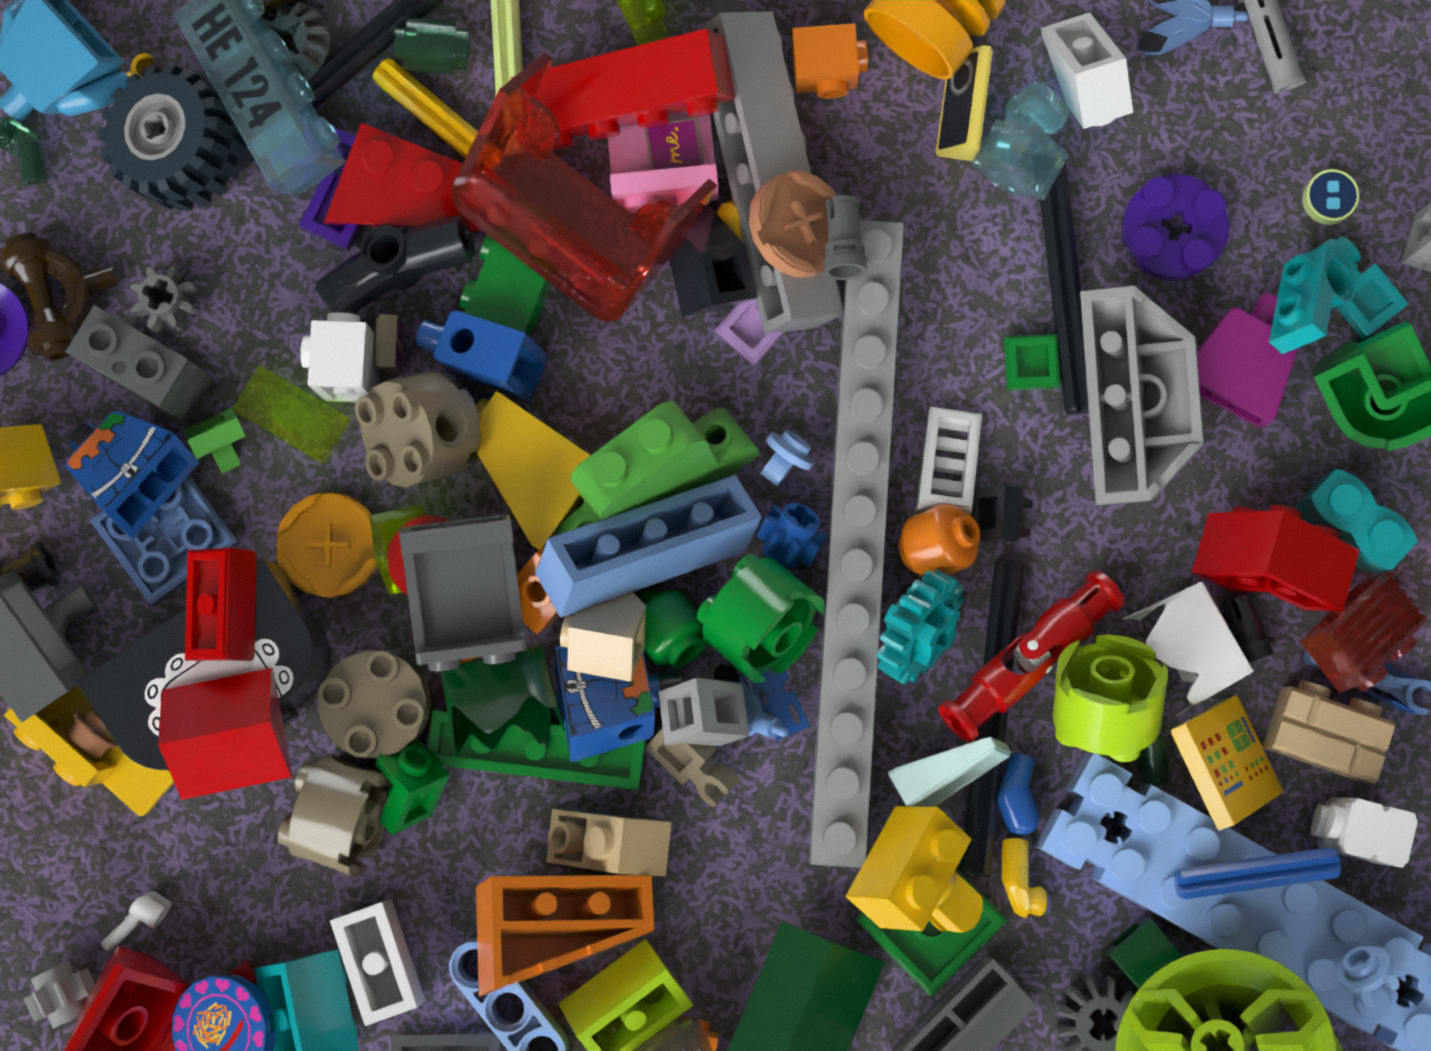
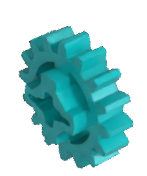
(920, 626)

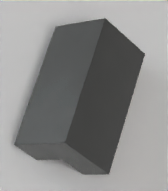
(972, 1013)

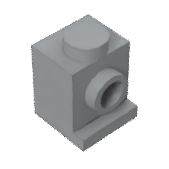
(703, 712)

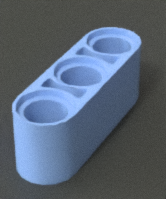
(513, 1034)

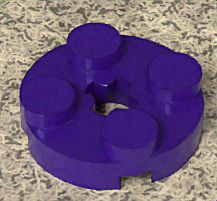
(1151, 243)

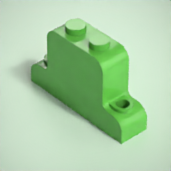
(657, 460)

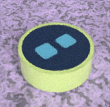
(1330, 197)

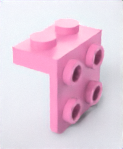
(635, 182)

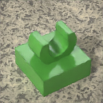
(215, 437)

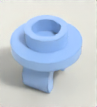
(789, 451)
(1366, 970)

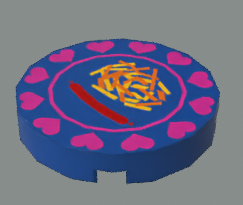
(223, 1016)

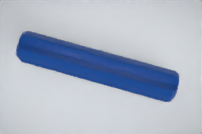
(1257, 873)

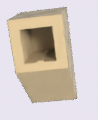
(606, 638)
(609, 842)

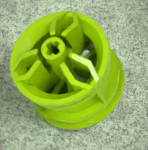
(1212, 988)

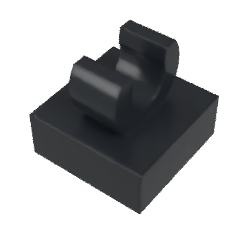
(998, 513)

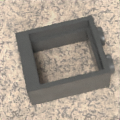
(140, 364)
(33, 654)

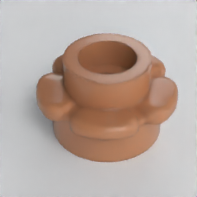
(90, 734)

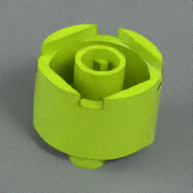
(1109, 697)

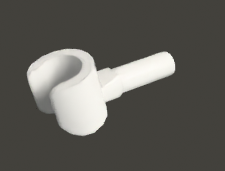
(148, 908)

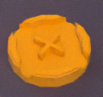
(327, 545)

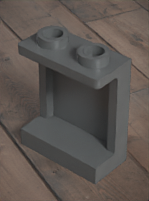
(463, 591)

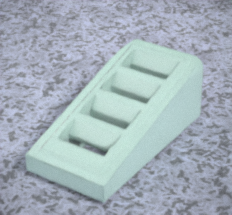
(943, 774)

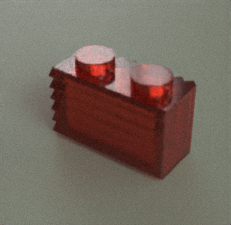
(1370, 631)

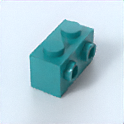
(309, 1003)

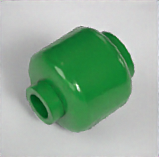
(671, 629)

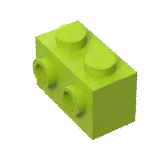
(626, 1002)

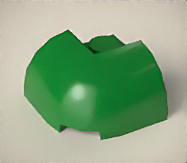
(1379, 389)

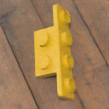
(46, 730)

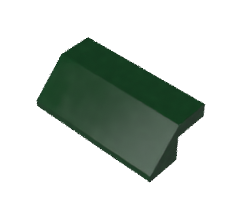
(807, 995)

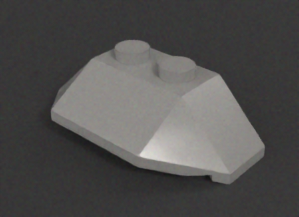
(1139, 394)

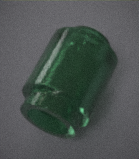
(432, 46)

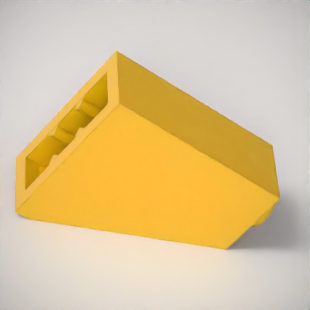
(529, 467)

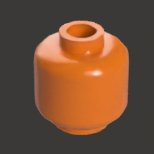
(939, 540)

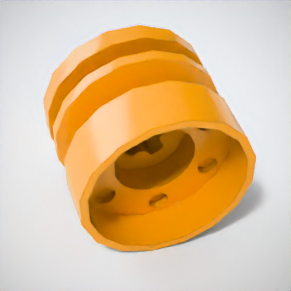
(931, 32)

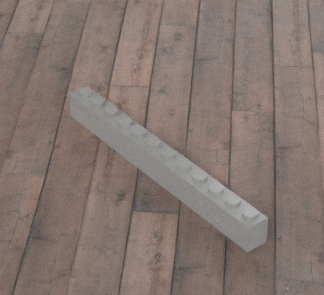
(856, 553)

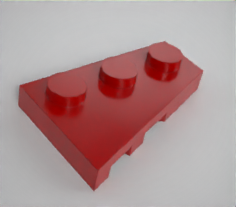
(393, 184)

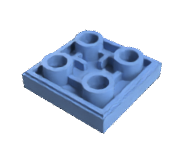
(160, 548)

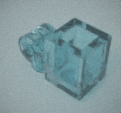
(1018, 151)

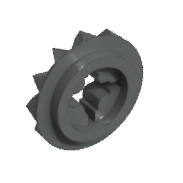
(308, 32)

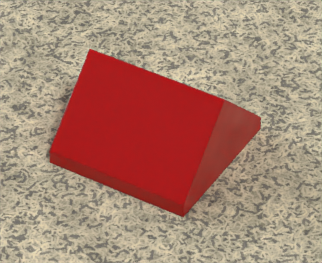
(223, 734)

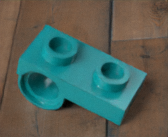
(1307, 293)

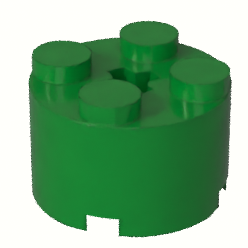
(761, 617)

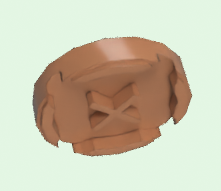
(791, 222)

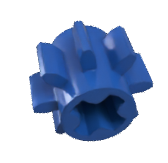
(791, 535)

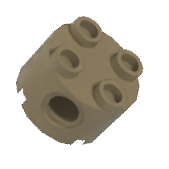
(418, 429)
(375, 704)
(336, 814)

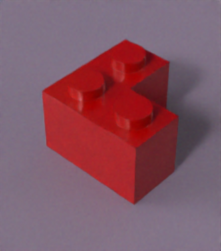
(1277, 556)

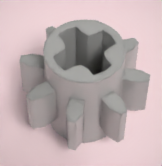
(165, 312)
(59, 994)

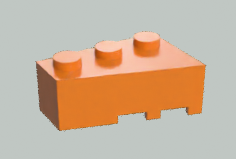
(554, 920)

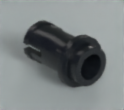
(1248, 627)

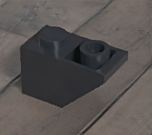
(711, 267)

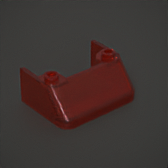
(558, 217)

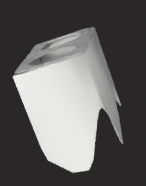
(1196, 640)

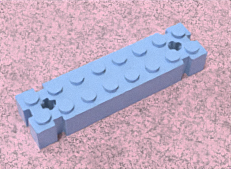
(1297, 925)

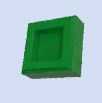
(1031, 362)

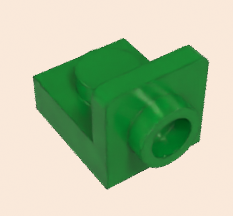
(415, 786)

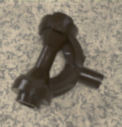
(30, 262)

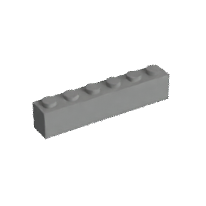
(758, 142)

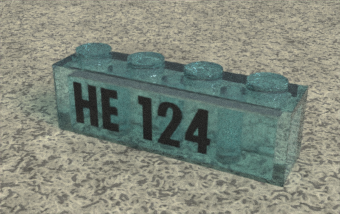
(261, 92)

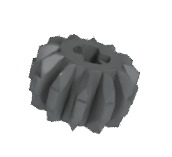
(1082, 1008)

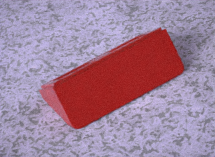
(220, 605)

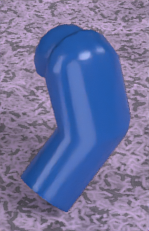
(1015, 797)

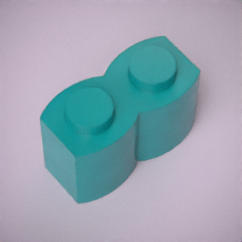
(1349, 507)

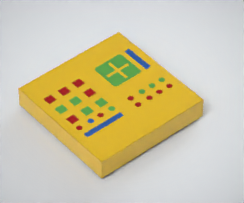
(1227, 762)

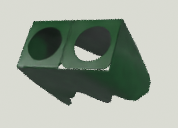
(492, 697)

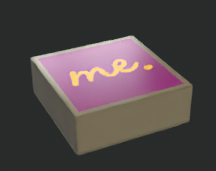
(674, 144)
(389, 344)

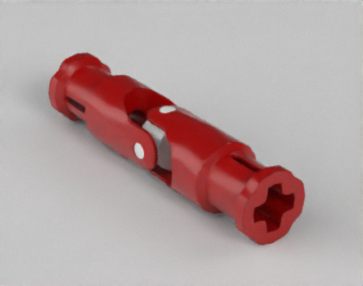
(998, 689)

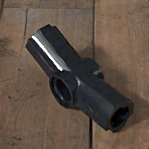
(418, 252)

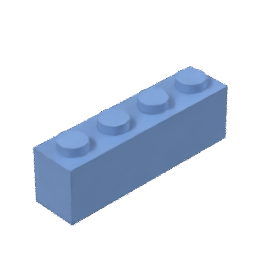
(647, 545)

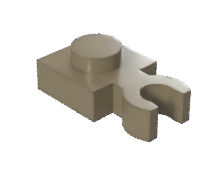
(694, 763)

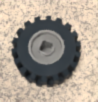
(171, 138)

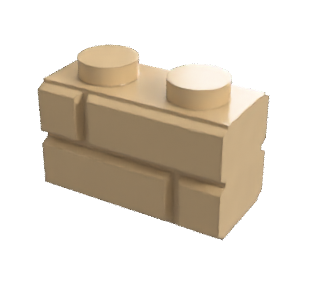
(1328, 733)

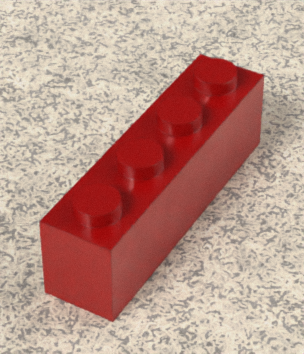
(638, 86)

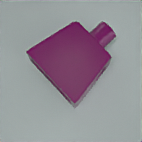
(1241, 366)

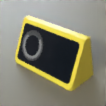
(965, 107)

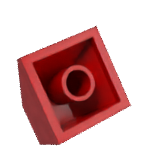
(128, 1005)

